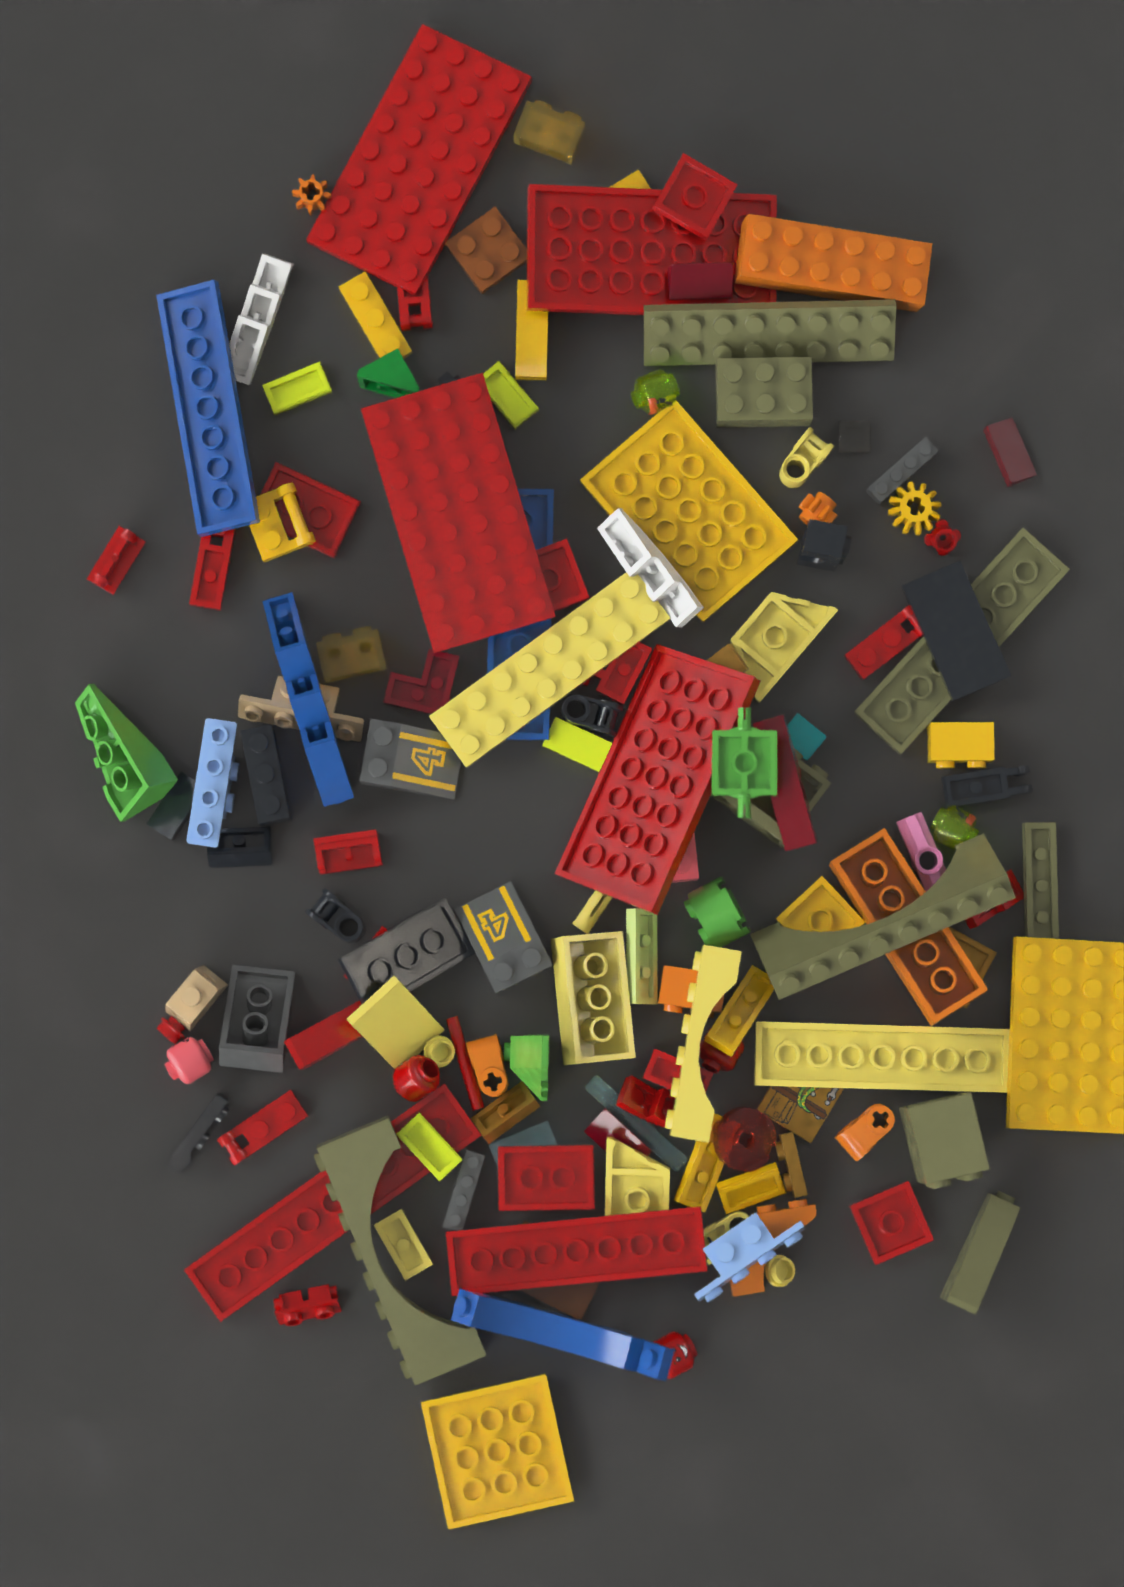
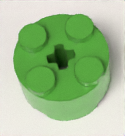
(717, 913)

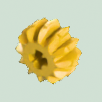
(903, 511)

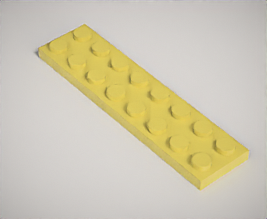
(548, 668)
(881, 1057)

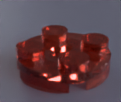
(727, 1135)

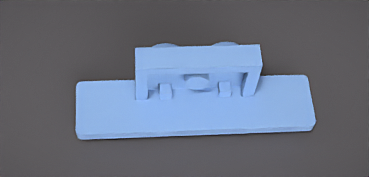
(213, 783)
(741, 1249)

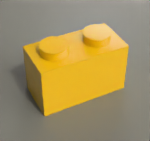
(960, 743)

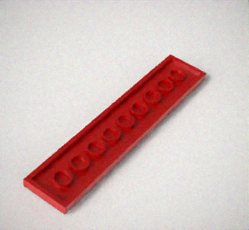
(310, 1220)

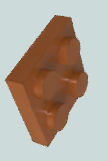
(488, 250)

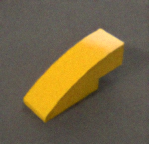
(530, 339)

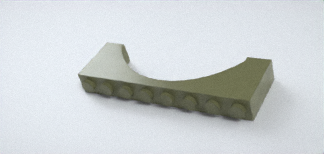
(966, 888)
(425, 1340)

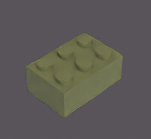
(763, 392)

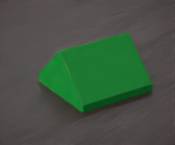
(388, 376)

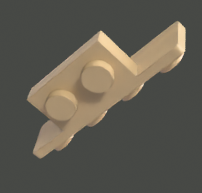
(280, 712)

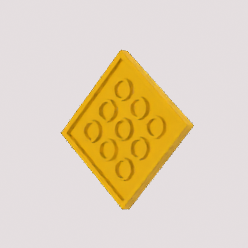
(497, 1451)

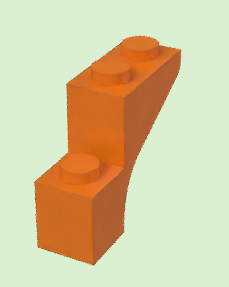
(776, 1222)

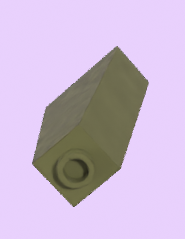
(981, 1252)

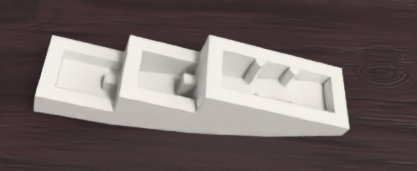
(258, 316)
(642, 557)

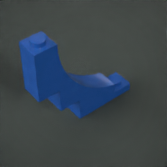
(307, 699)
(562, 1333)

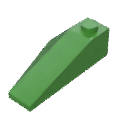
(130, 763)
(529, 1061)

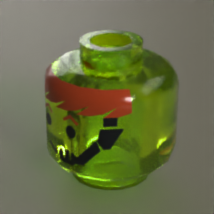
(655, 391)
(953, 826)

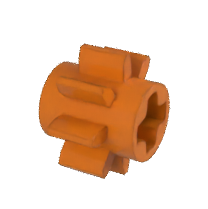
(304, 190)
(817, 508)

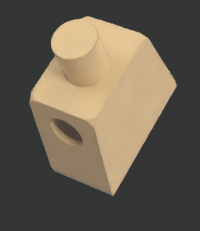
(195, 997)

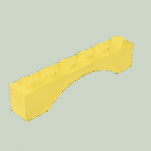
(692, 1109)

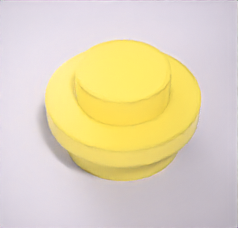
(440, 1050)
(779, 1271)

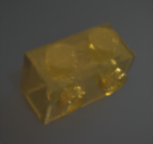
(549, 131)
(351, 654)

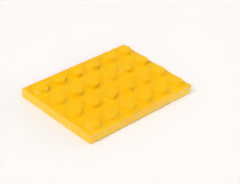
(691, 506)
(1066, 1036)

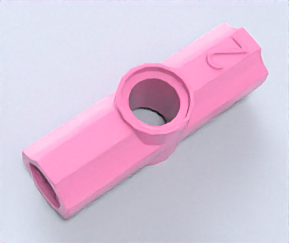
(917, 841)

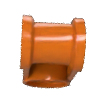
(488, 1059)
(860, 1135)

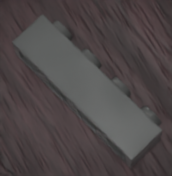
(902, 470)
(464, 1190)

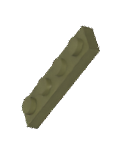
(1040, 880)

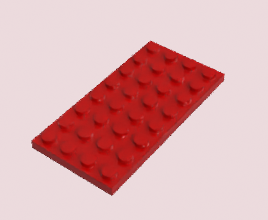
(419, 160)
(612, 251)
(458, 512)
(655, 779)

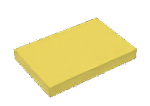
(395, 1023)

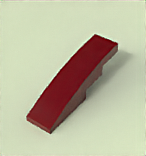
(791, 801)

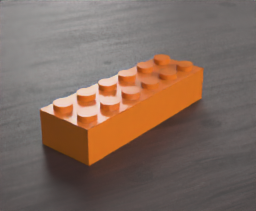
(832, 262)
(931, 967)

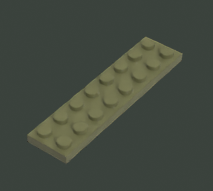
(769, 330)
(1007, 595)

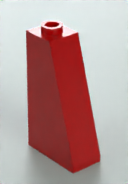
(323, 1038)

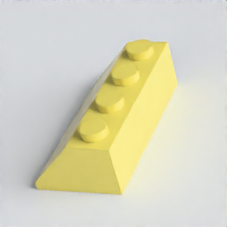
(593, 998)

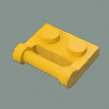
(270, 532)

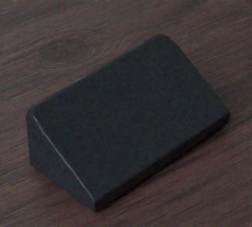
(174, 808)
(242, 848)

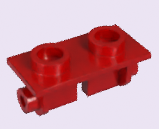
(116, 560)
(322, 1304)

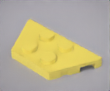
(778, 636)
(634, 1181)

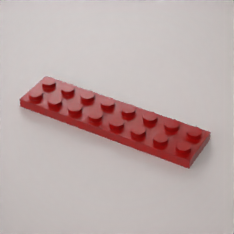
(577, 1251)

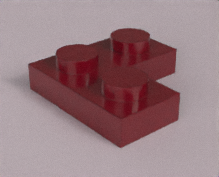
(428, 693)

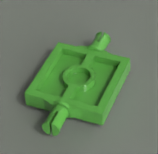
(744, 762)

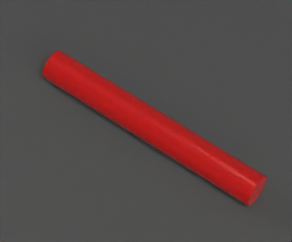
(464, 1062)

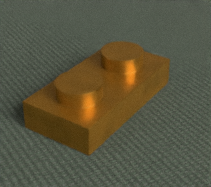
(505, 1112)
(787, 1151)

